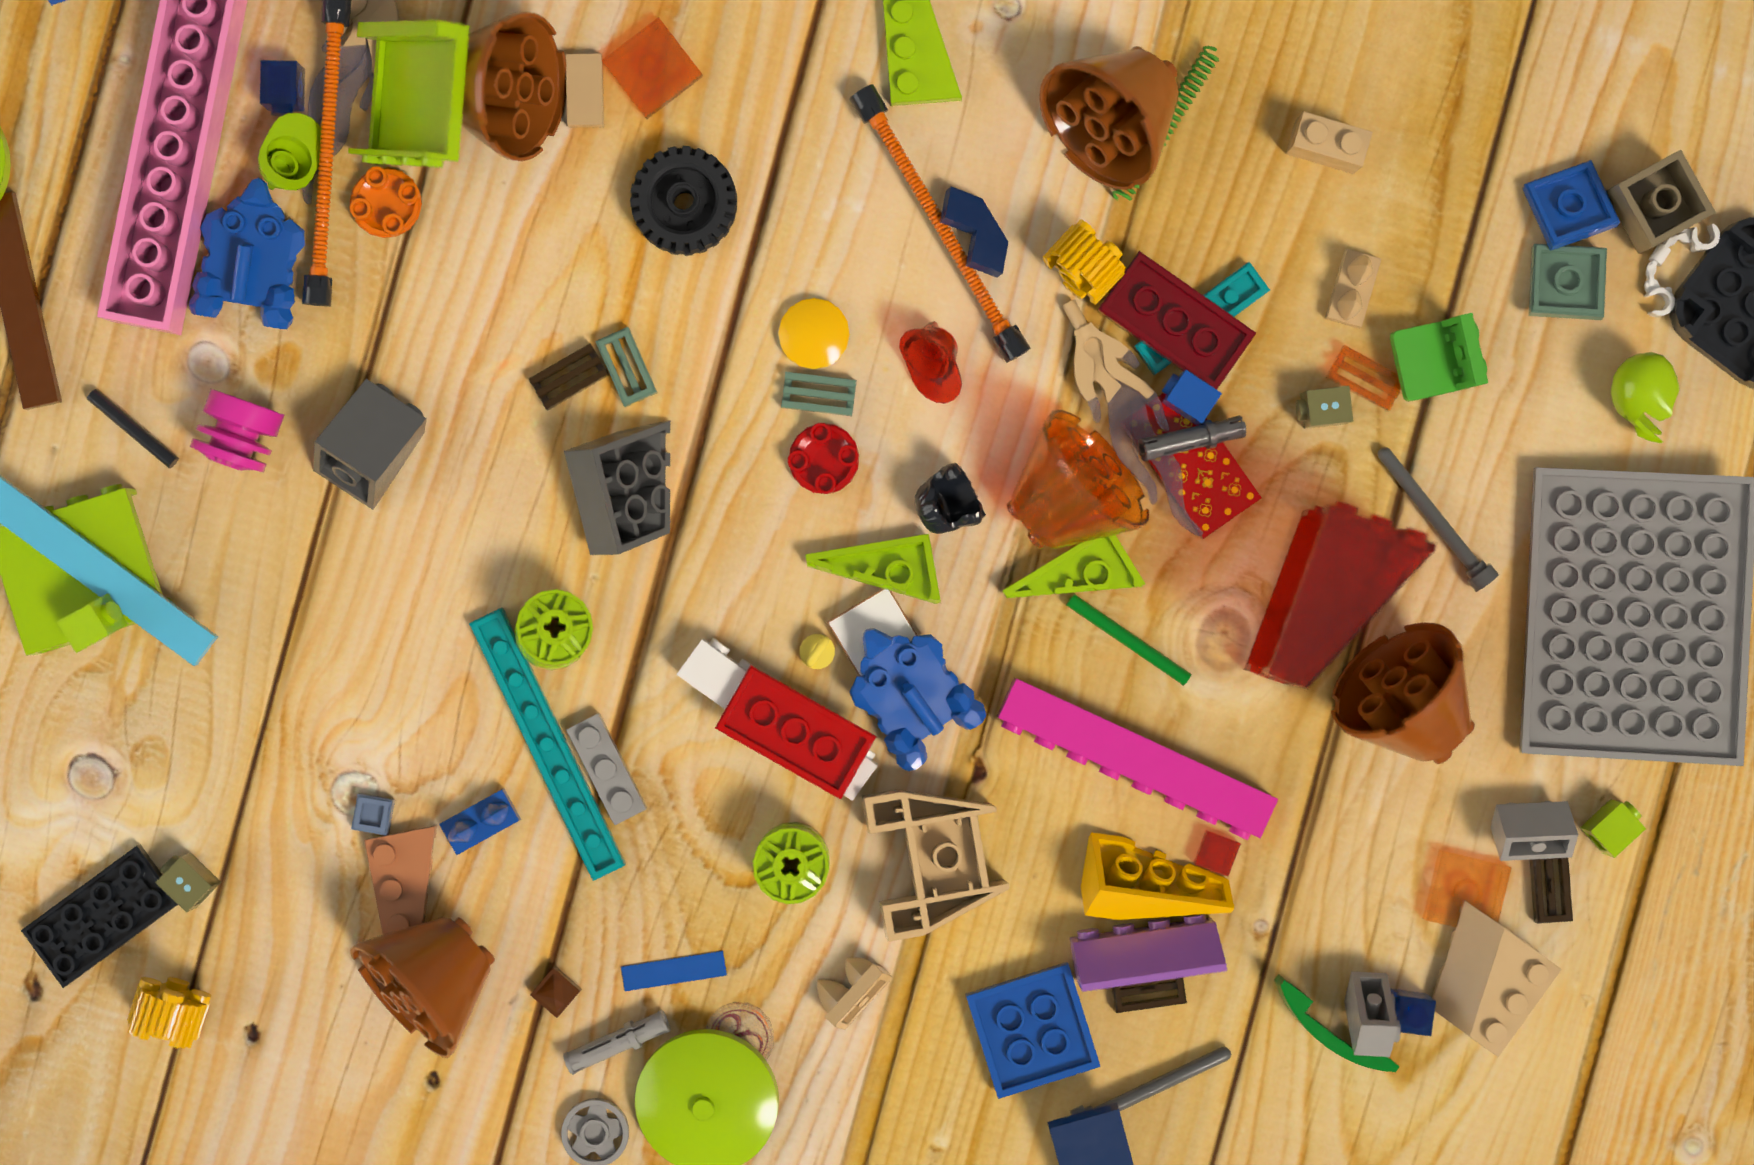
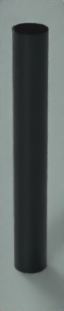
(132, 428)

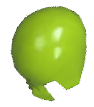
(1645, 386)

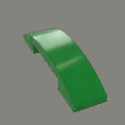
(1298, 1005)

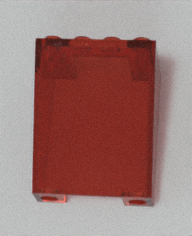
(1330, 589)

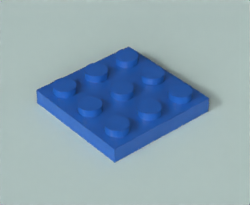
(1033, 1030)

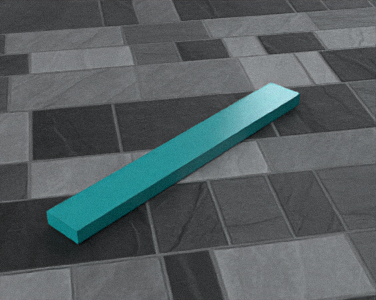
(548, 744)

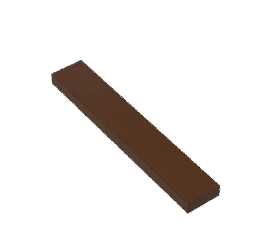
(23, 313)

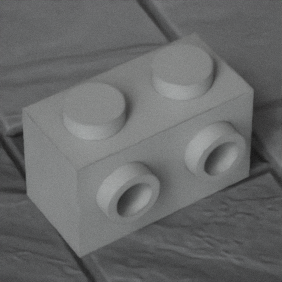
(1534, 830)
(1371, 1014)

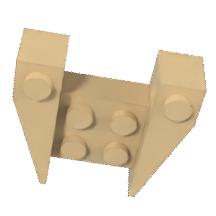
(943, 858)

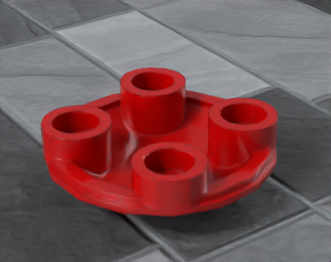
(823, 458)

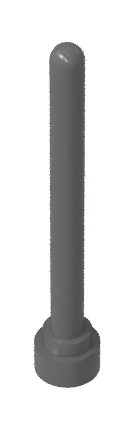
(1478, 571)
(1165, 1081)

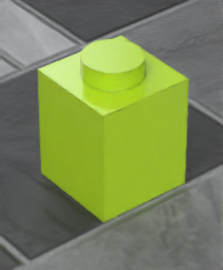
(92, 623)
(1614, 827)

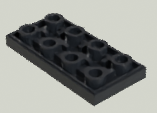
(99, 916)

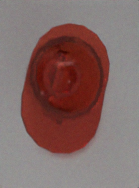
(932, 362)

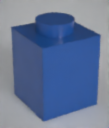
(1190, 396)

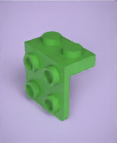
(1439, 358)

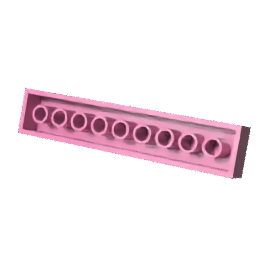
(171, 163)

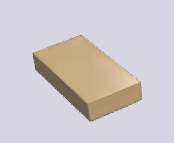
(584, 90)

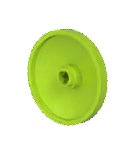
(707, 1099)

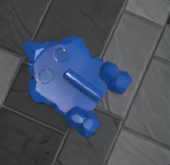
(249, 258)
(911, 693)

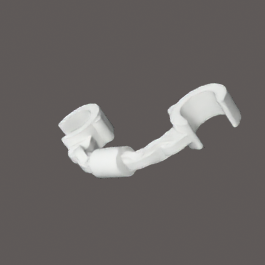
(1660, 254)

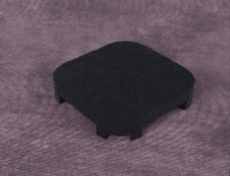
(1717, 303)

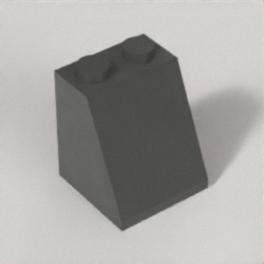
(368, 442)

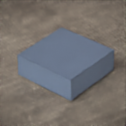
(373, 814)

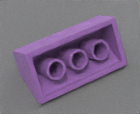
(1147, 952)

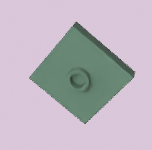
(1568, 282)

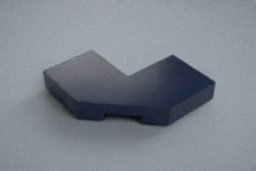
(987, 242)

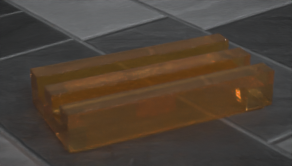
(1393, 392)

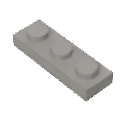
(606, 769)

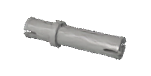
(614, 1043)

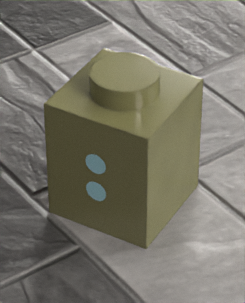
(1325, 407)
(187, 881)

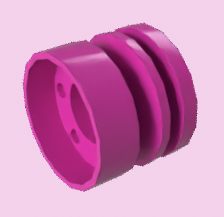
(236, 431)

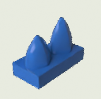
(480, 821)

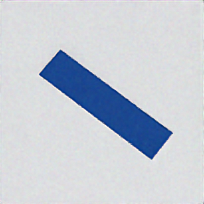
(674, 971)

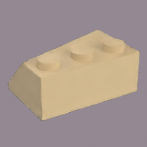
(1490, 980)

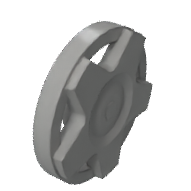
(595, 1132)

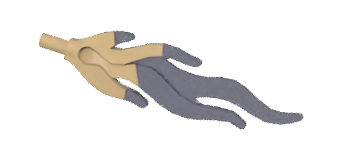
(355, 66)
(1126, 398)

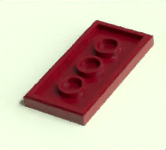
(1176, 321)

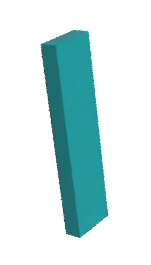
(1231, 295)

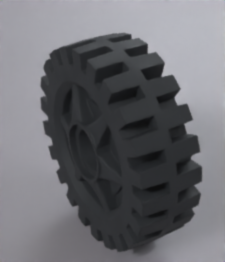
(677, 173)

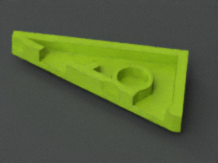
(893, 565)
(1083, 568)

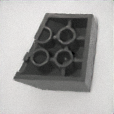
(622, 488)

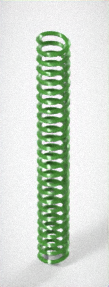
(1184, 98)

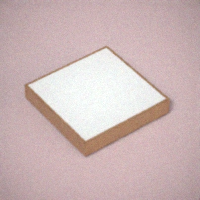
(877, 612)

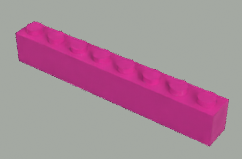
(1137, 758)

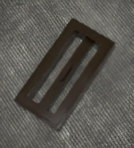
(562, 364)
(1537, 891)
(1149, 1003)

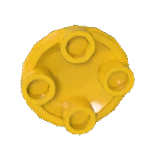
(814, 333)

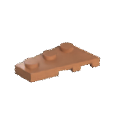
(400, 876)

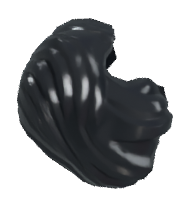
(948, 501)

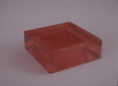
(1217, 853)

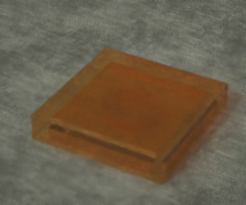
(652, 68)
(1467, 879)

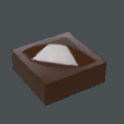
(555, 992)

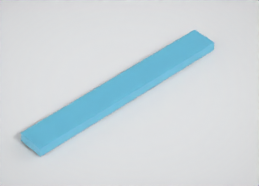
(103, 574)

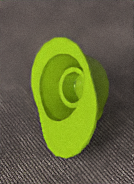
(290, 152)

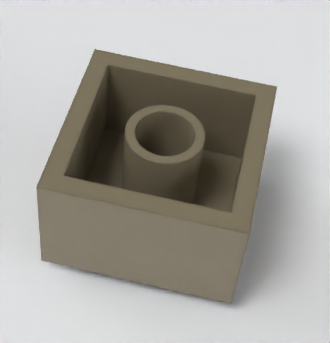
(1660, 202)

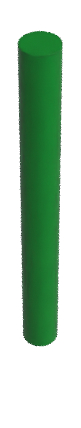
(1128, 639)

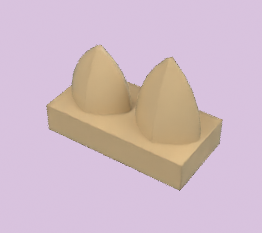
(1353, 288)
(846, 1004)

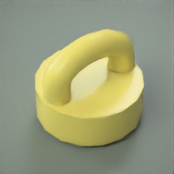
(817, 651)

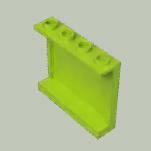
(416, 92)
(44, 592)

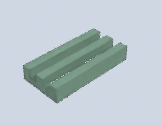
(788, 390)
(638, 394)

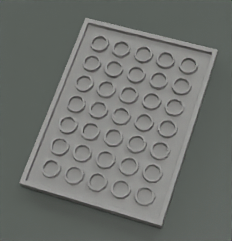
(1638, 616)

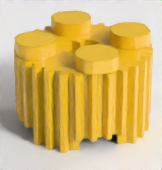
(1085, 262)
(168, 1011)

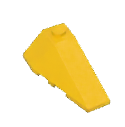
(1136, 884)

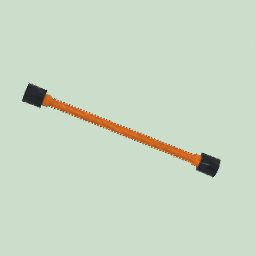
(872, 110)
(317, 285)

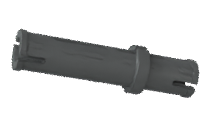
(1203, 435)

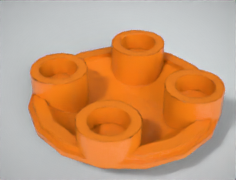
(385, 202)

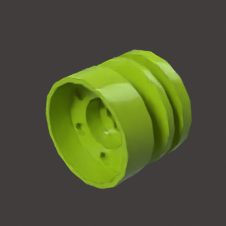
(538, 645)
(791, 841)

